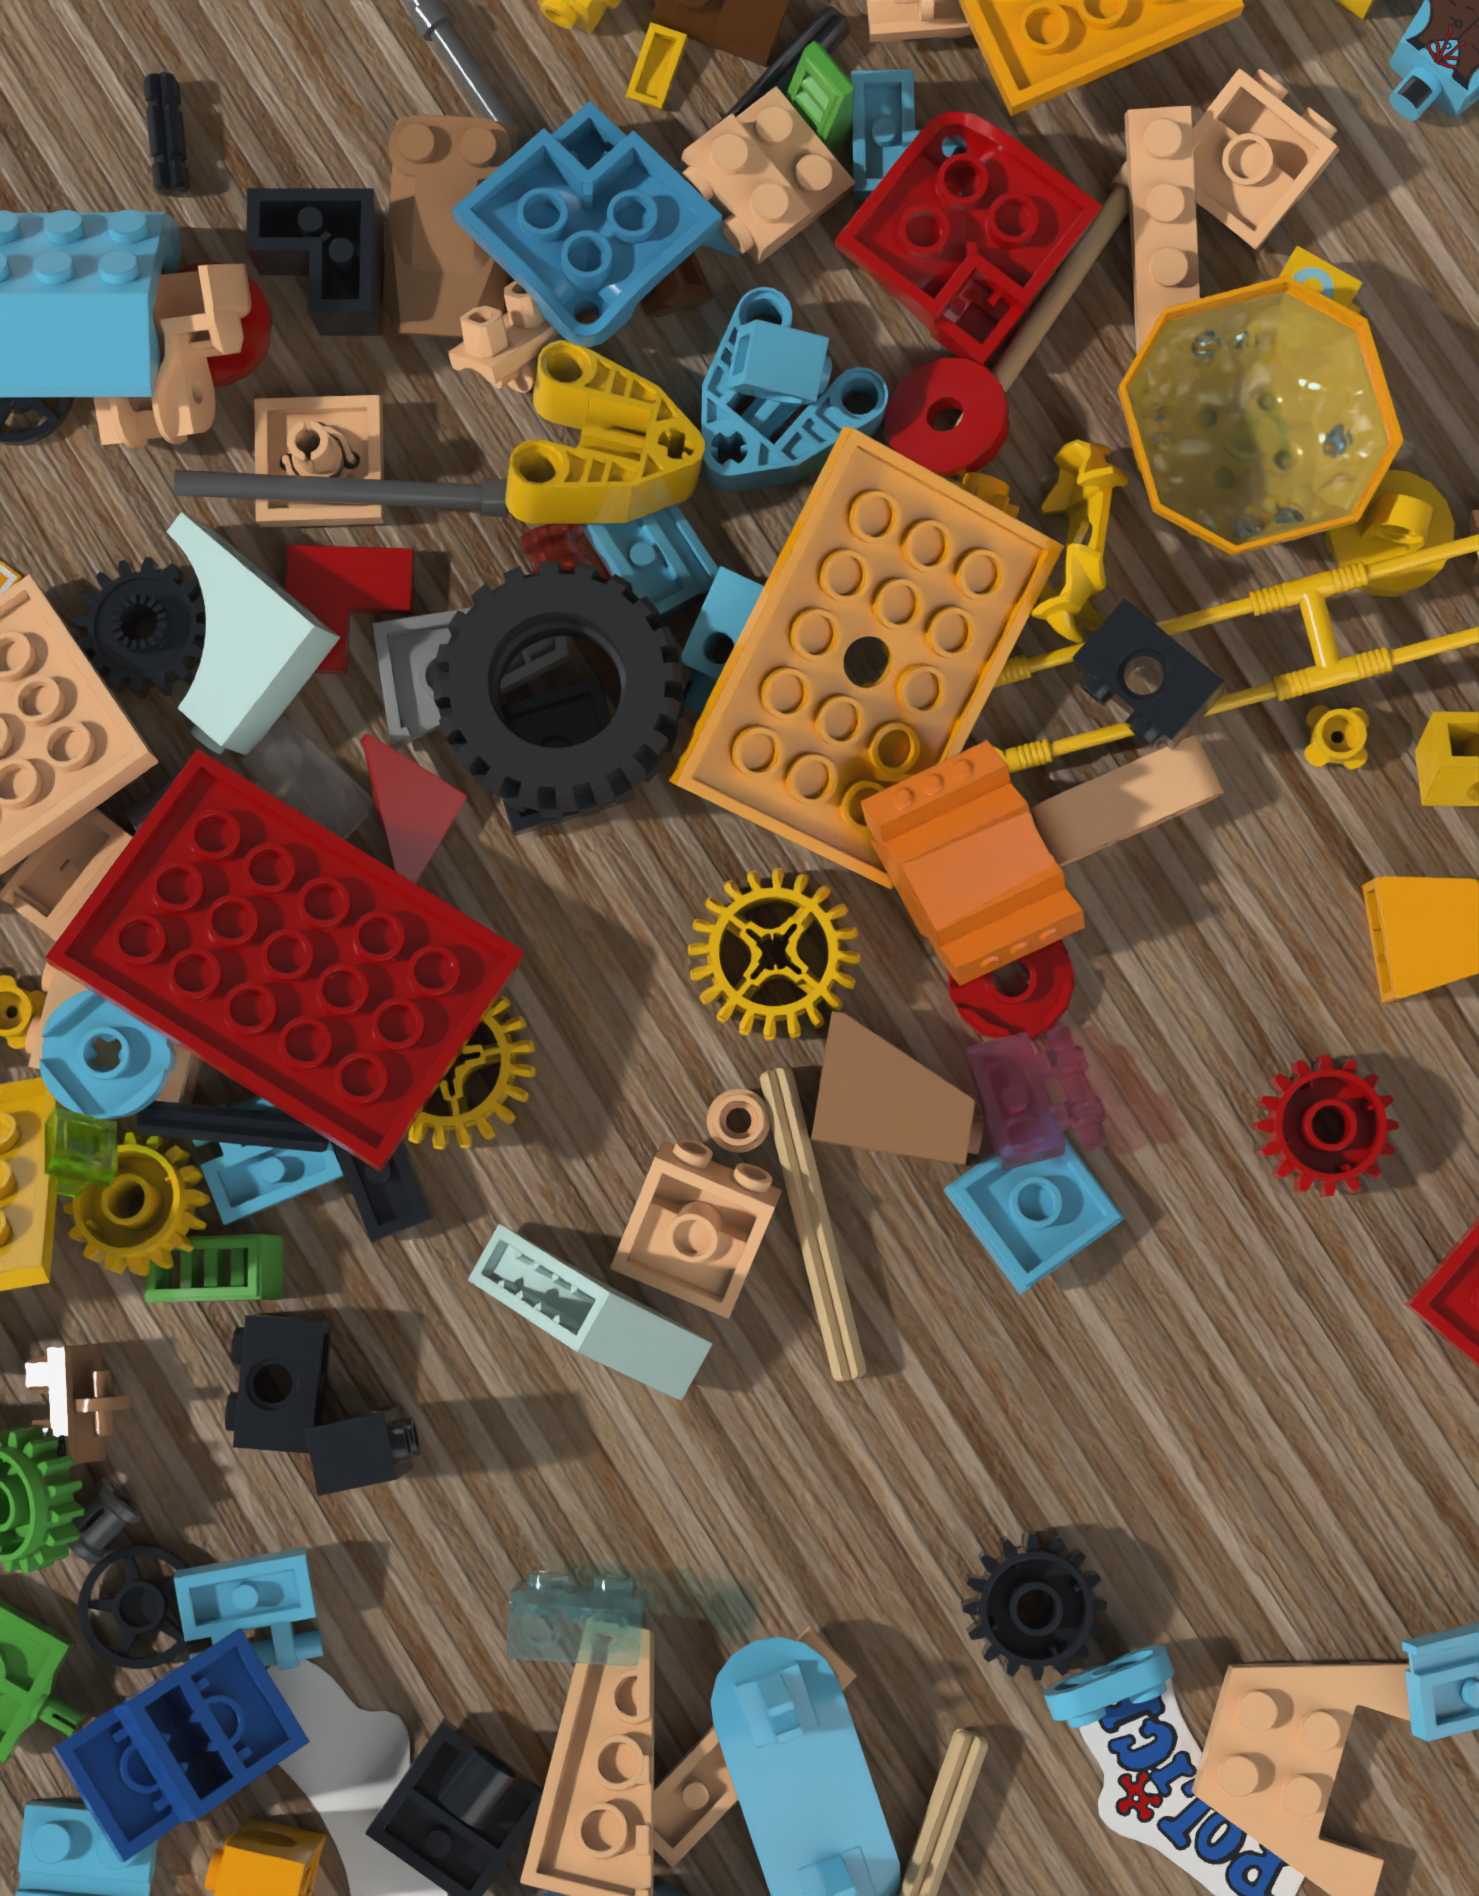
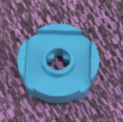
(103, 1092)

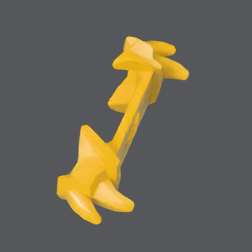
(1085, 494)

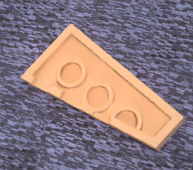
(600, 1786)

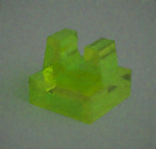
(79, 1151)

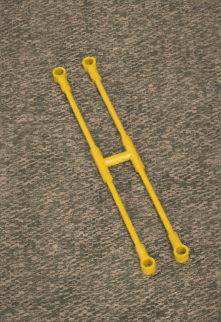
(1327, 673)

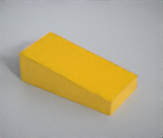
(657, 66)

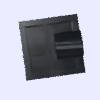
(457, 1813)

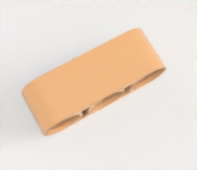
(1127, 801)

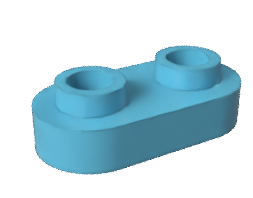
(1133, 1675)

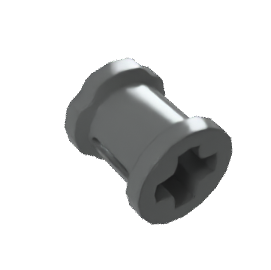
(103, 1519)

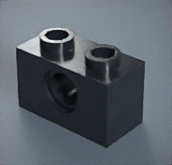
(1133, 641)
(304, 1350)
(362, 1449)

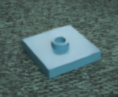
(1033, 1213)

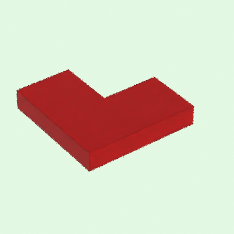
(347, 581)

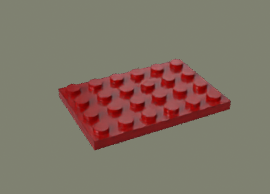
(286, 959)

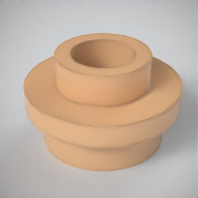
(730, 1101)

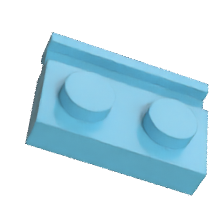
(657, 557)
(1443, 1682)
(70, 1856)

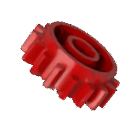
(1360, 1124)

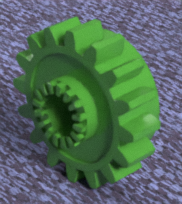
(35, 1500)

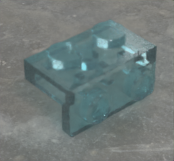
(576, 1621)

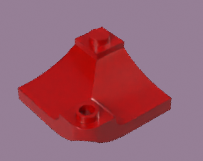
(968, 232)

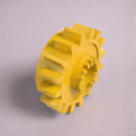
(162, 1221)

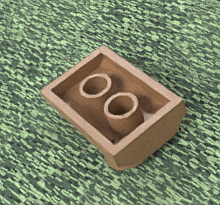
(430, 261)

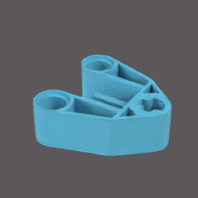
(805, 442)

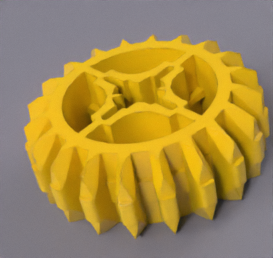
(808, 911)
(460, 1117)

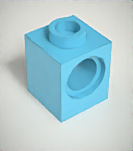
(779, 363)

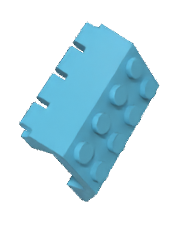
(82, 301)

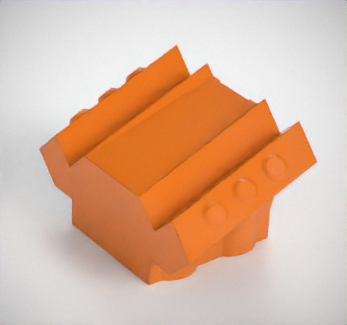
(971, 863)

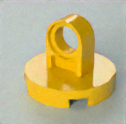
(1398, 520)

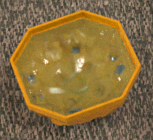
(1260, 415)

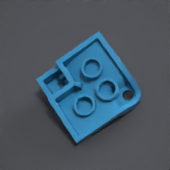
(587, 222)

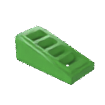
(823, 96)
(254, 1271)

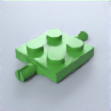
(28, 1676)

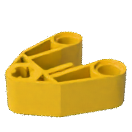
(631, 453)

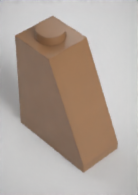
(888, 1101)

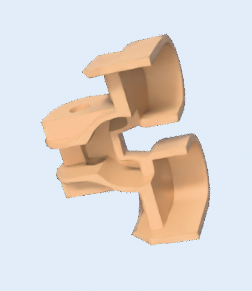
(193, 319)

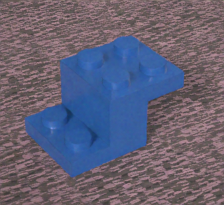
(180, 1745)

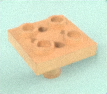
(319, 438)

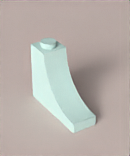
(255, 645)
(589, 1314)

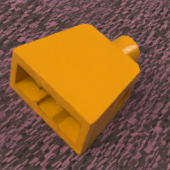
(1422, 932)

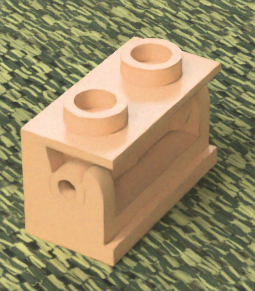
(64, 872)

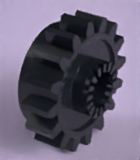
(122, 605)
(1034, 1641)

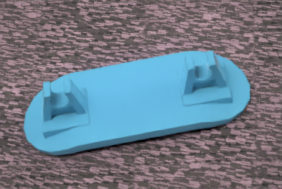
(801, 1774)

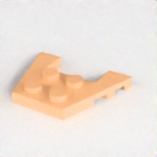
(1278, 1755)

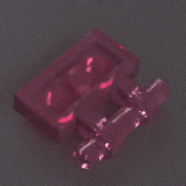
(1017, 1103)

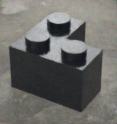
(331, 239)

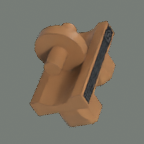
(78, 1400)

